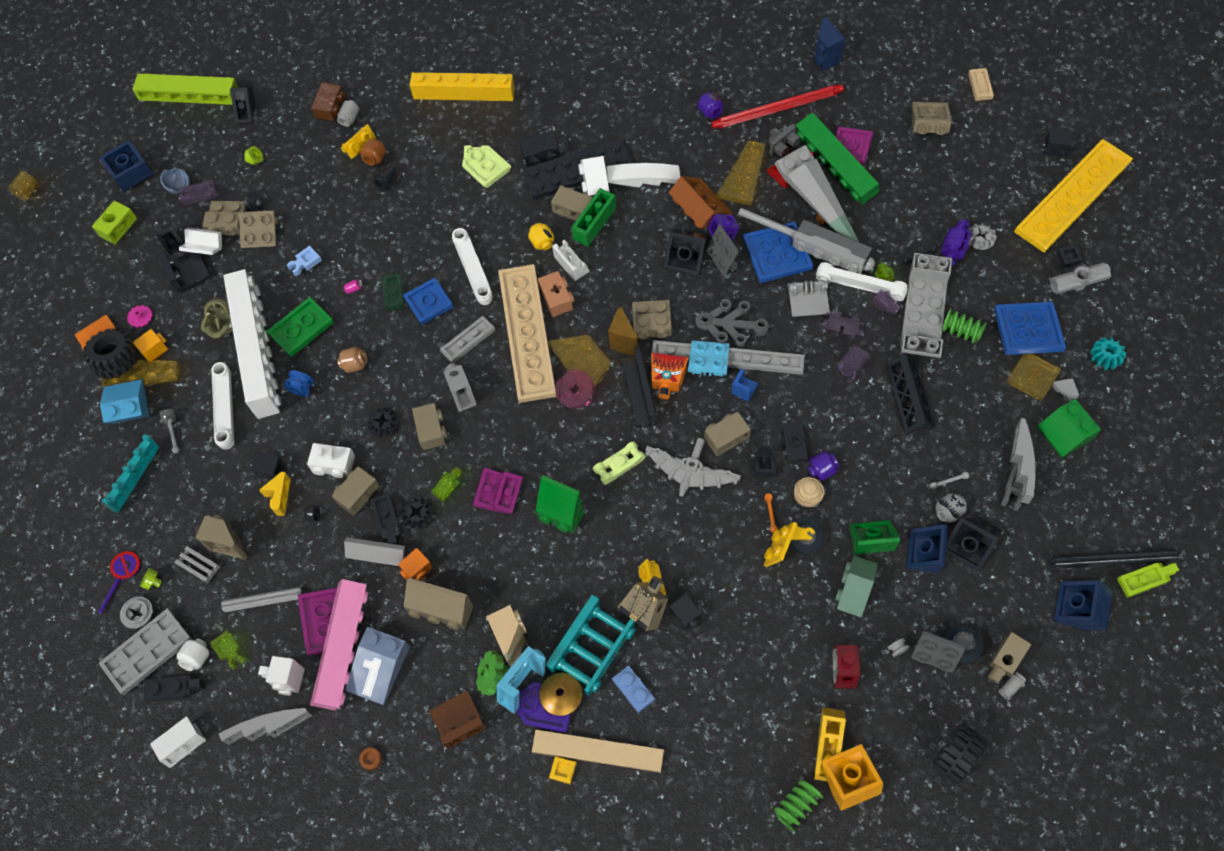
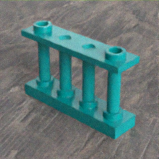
(570, 644)

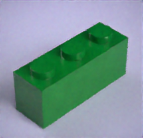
(594, 217)

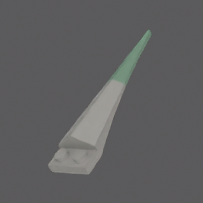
(810, 182)

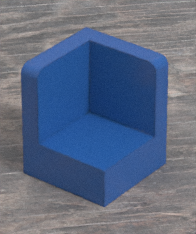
(743, 386)

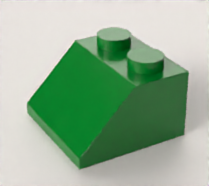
(1069, 428)

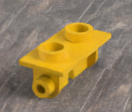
(355, 144)
(648, 570)

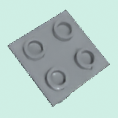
(808, 298)

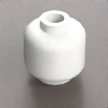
(192, 654)

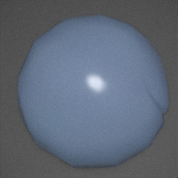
(174, 179)

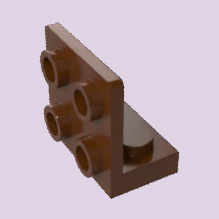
(457, 720)

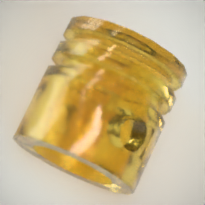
(23, 185)

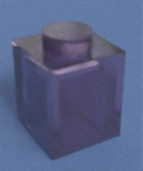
(854, 362)

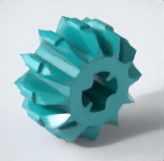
(1108, 353)

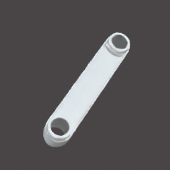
(472, 266)
(828, 273)
(222, 405)

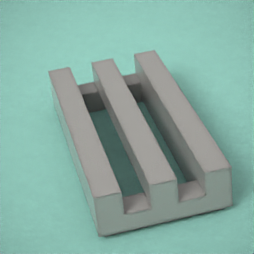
(184, 556)

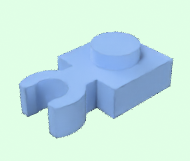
(305, 259)

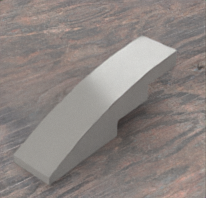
(1024, 456)
(271, 723)

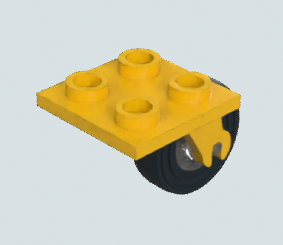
(801, 535)

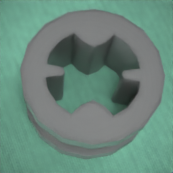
(898, 647)

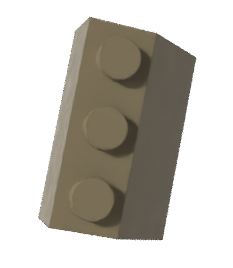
(437, 604)

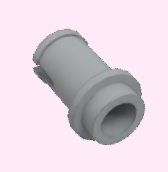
(1012, 685)

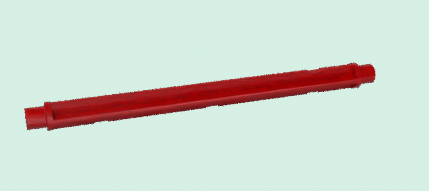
(777, 106)

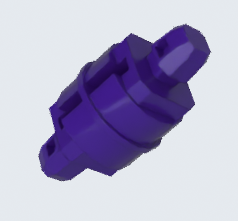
(957, 241)

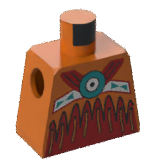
(668, 373)

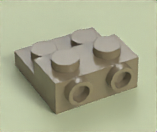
(931, 117)
(224, 217)
(652, 319)

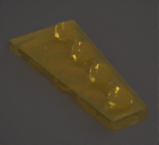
(742, 180)
(149, 372)

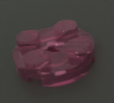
(582, 396)

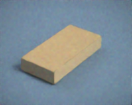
(980, 84)

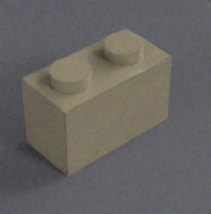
(569, 202)
(428, 426)
(727, 433)
(355, 490)

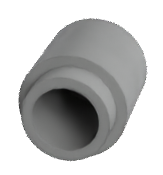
(348, 113)

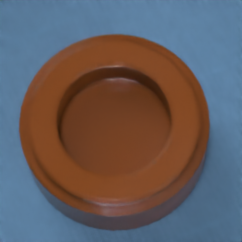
(370, 758)

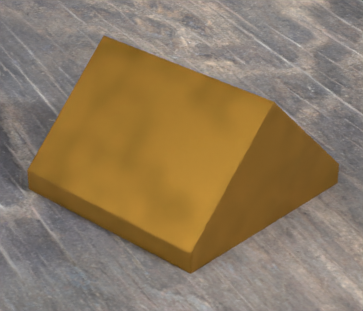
(621, 334)

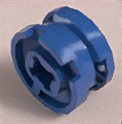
(298, 383)

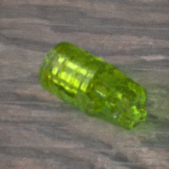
(446, 484)

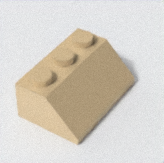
(509, 632)

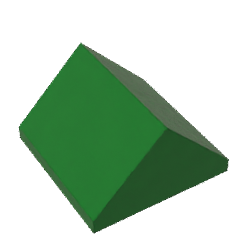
(874, 537)

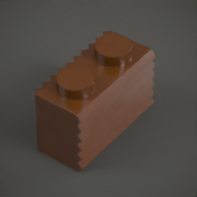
(328, 101)

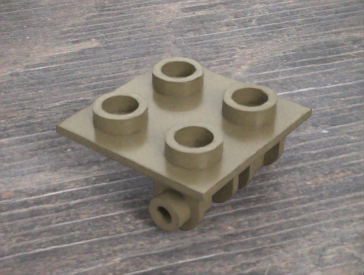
(257, 229)

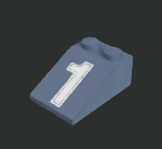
(376, 665)

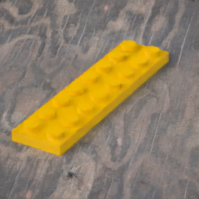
(1073, 195)

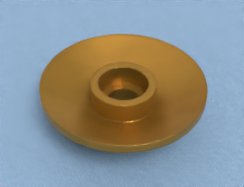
(562, 704)

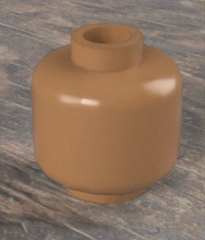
(352, 359)

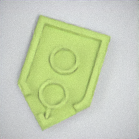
(484, 164)

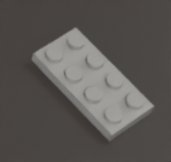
(145, 651)

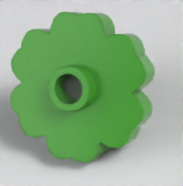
(490, 672)

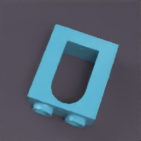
(507, 687)

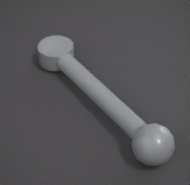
(965, 475)

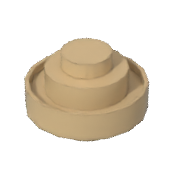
(808, 492)

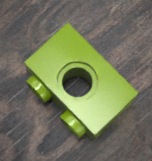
(114, 222)

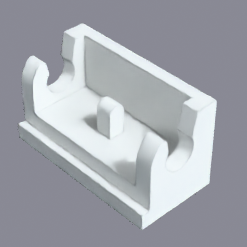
(570, 261)
(177, 742)

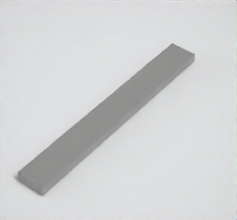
(741, 358)

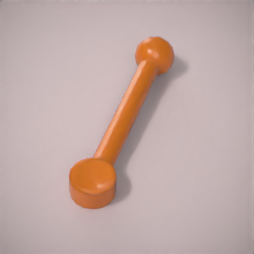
(768, 498)

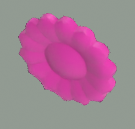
(139, 316)

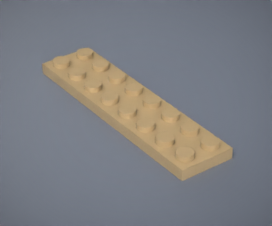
(527, 334)

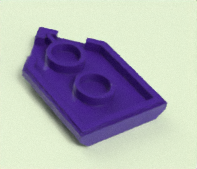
(535, 715)

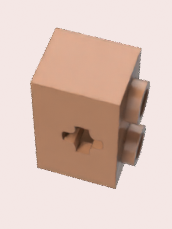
(555, 293)

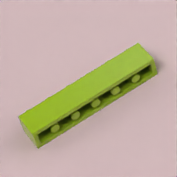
(184, 88)

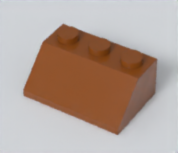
(697, 200)

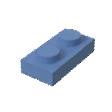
(633, 689)

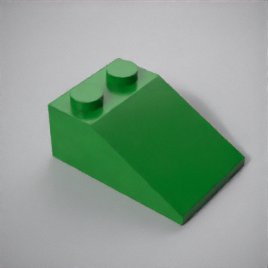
(559, 505)

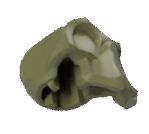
(217, 318)

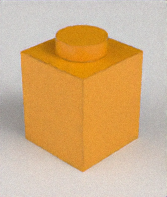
(151, 345)

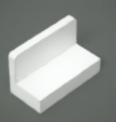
(202, 241)

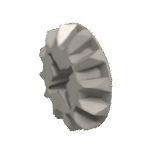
(980, 242)
(136, 603)

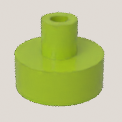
(253, 155)
(150, 579)

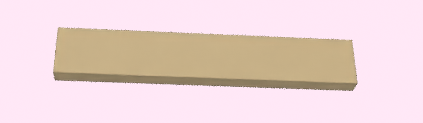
(598, 751)

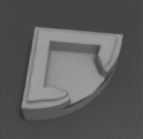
(1067, 388)

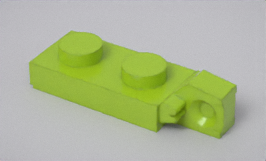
(1146, 578)

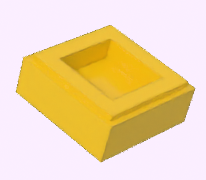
(562, 770)

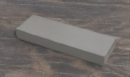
(467, 339)
(374, 551)

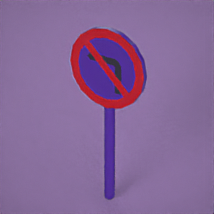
(122, 567)

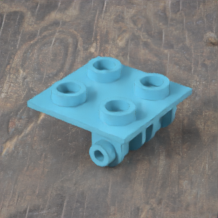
(708, 358)

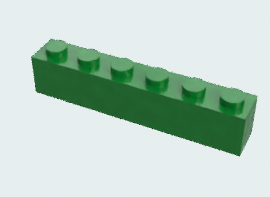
(837, 158)

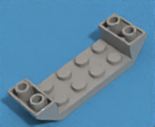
(925, 305)

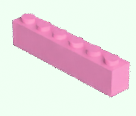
(338, 645)

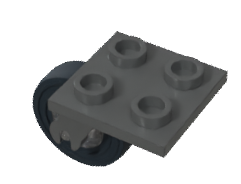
(958, 645)

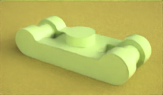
(619, 463)

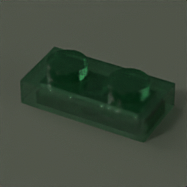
(393, 292)

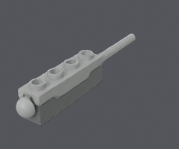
(822, 243)

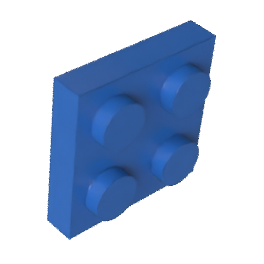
(428, 301)

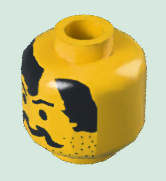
(541, 236)

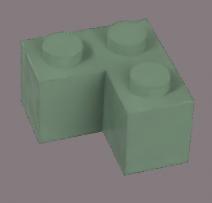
(858, 581)

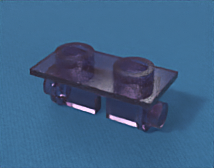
(197, 192)
(850, 325)

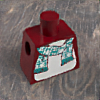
(846, 665)

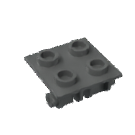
(722, 251)

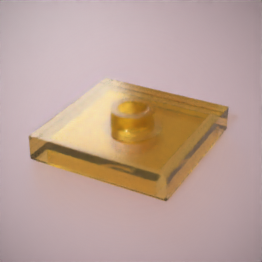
(1033, 376)

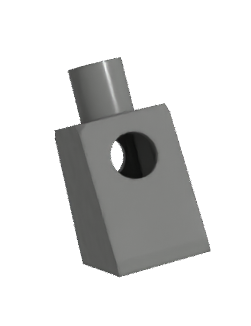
(457, 380)

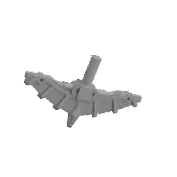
(690, 471)

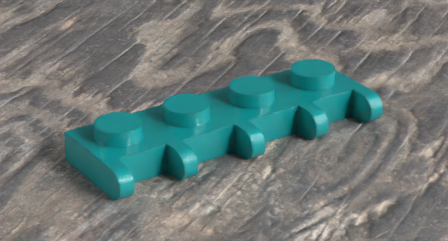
(131, 474)

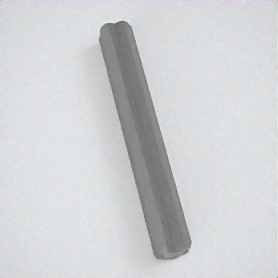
(261, 599)

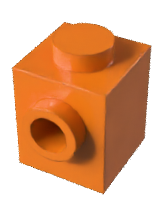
(415, 566)

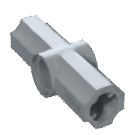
(1088, 276)

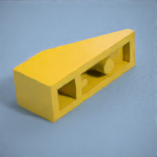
(829, 738)

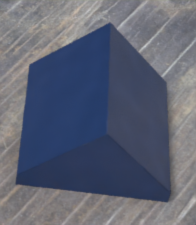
(927, 548)

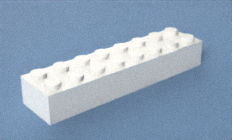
(251, 344)

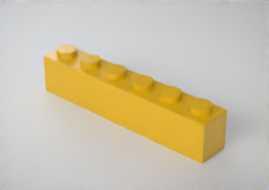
(462, 86)

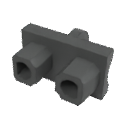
(780, 138)

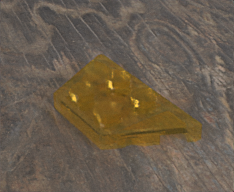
(581, 354)

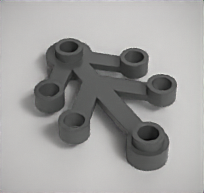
(729, 323)

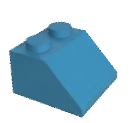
(124, 402)

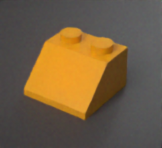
(852, 777)

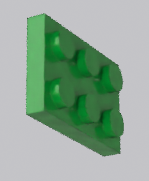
(300, 326)

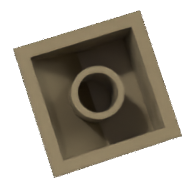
(220, 537)

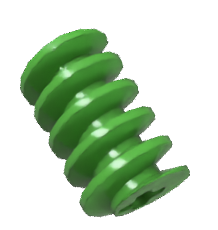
(963, 326)
(797, 804)

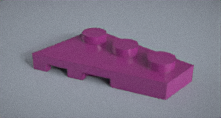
(315, 618)

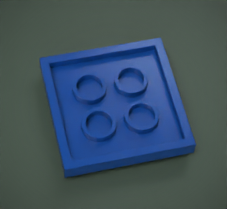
(774, 254)
(1029, 328)

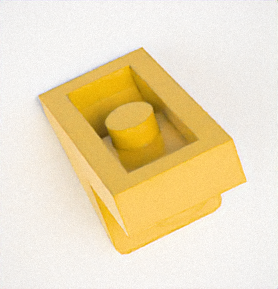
(278, 491)

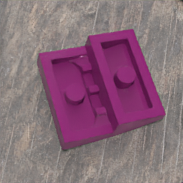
(497, 491)

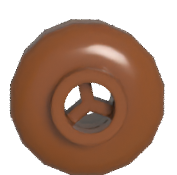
(373, 152)

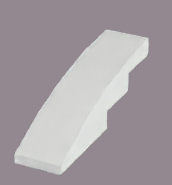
(642, 173)

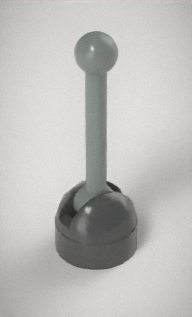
(168, 417)

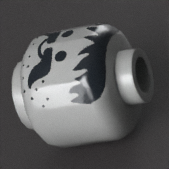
(951, 508)

